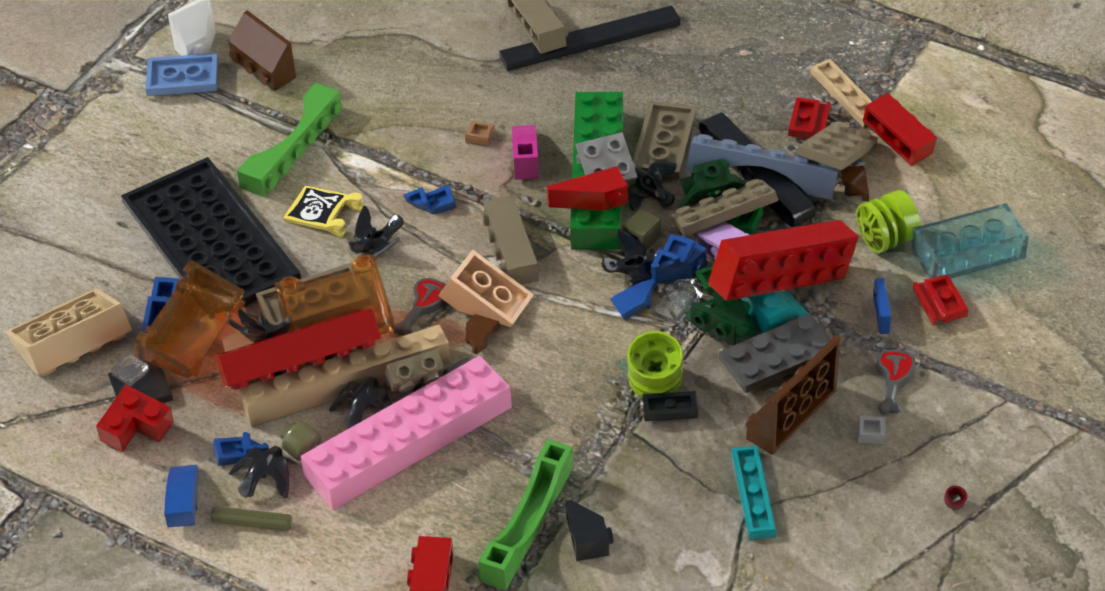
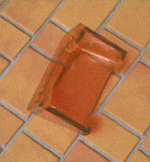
(336, 296)
(189, 322)

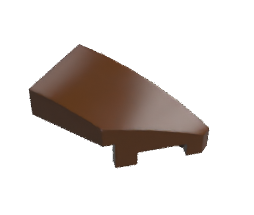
(855, 181)
(478, 331)

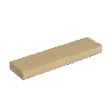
(842, 89)

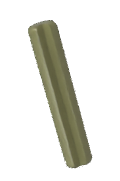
(251, 518)

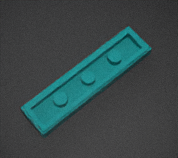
(753, 492)

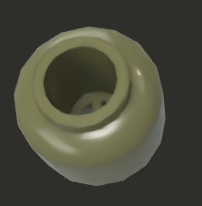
(299, 439)

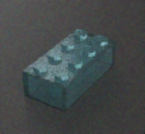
(970, 242)

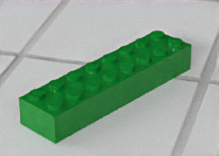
(595, 117)

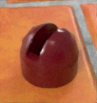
(951, 494)

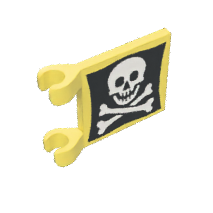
(320, 208)

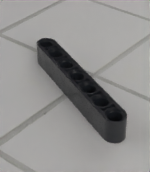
(793, 204)

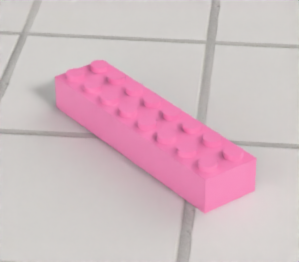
(406, 432)

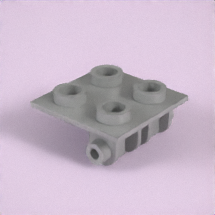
(604, 154)

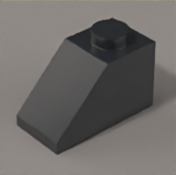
(587, 532)

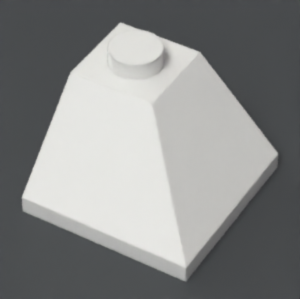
(193, 28)

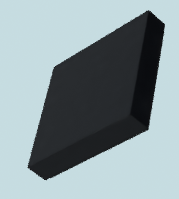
(152, 384)

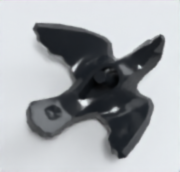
(650, 184)
(371, 240)
(634, 264)
(259, 330)
(361, 397)
(259, 466)

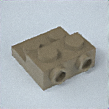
(413, 370)

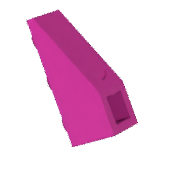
(525, 152)

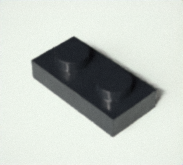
(670, 406)

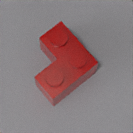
(133, 413)

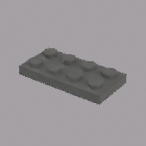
(774, 353)

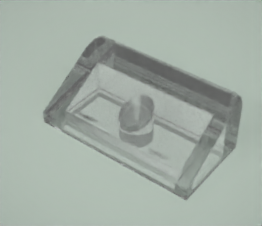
(678, 300)

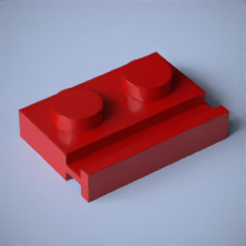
(808, 118)
(940, 299)

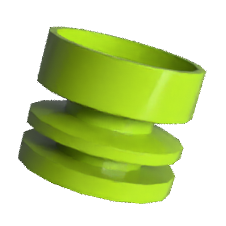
(887, 221)
(655, 363)

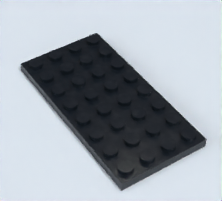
(205, 220)

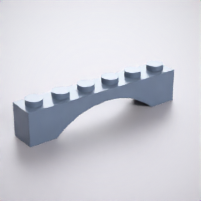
(813, 177)

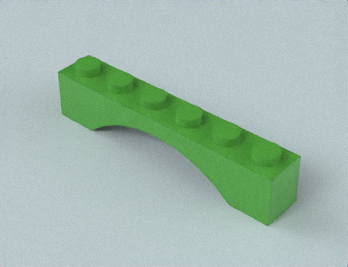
(265, 169)
(509, 548)

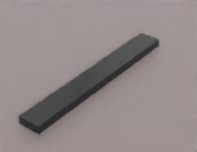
(593, 37)

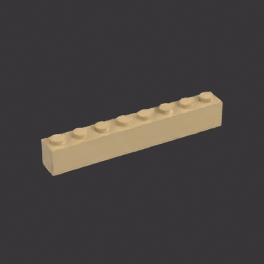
(326, 380)

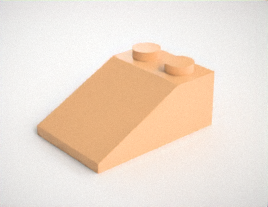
(485, 291)

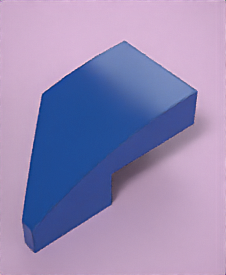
(432, 202)
(674, 253)
(634, 298)
(234, 448)

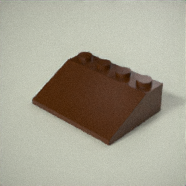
(795, 400)

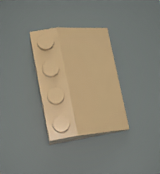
(69, 331)

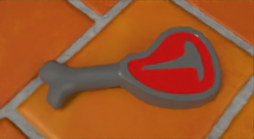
(426, 302)
(898, 369)

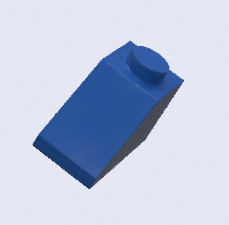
(696, 262)

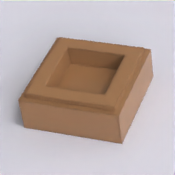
(480, 133)

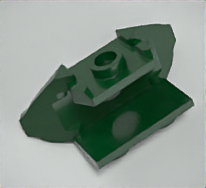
(708, 180)
(723, 319)

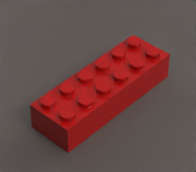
(782, 259)
(298, 347)

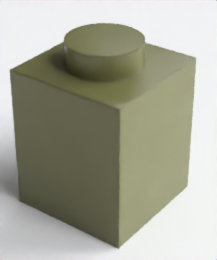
(644, 227)

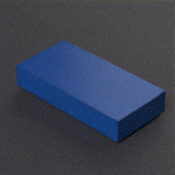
(881, 306)

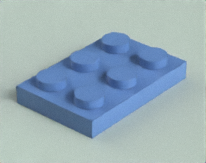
(182, 74)

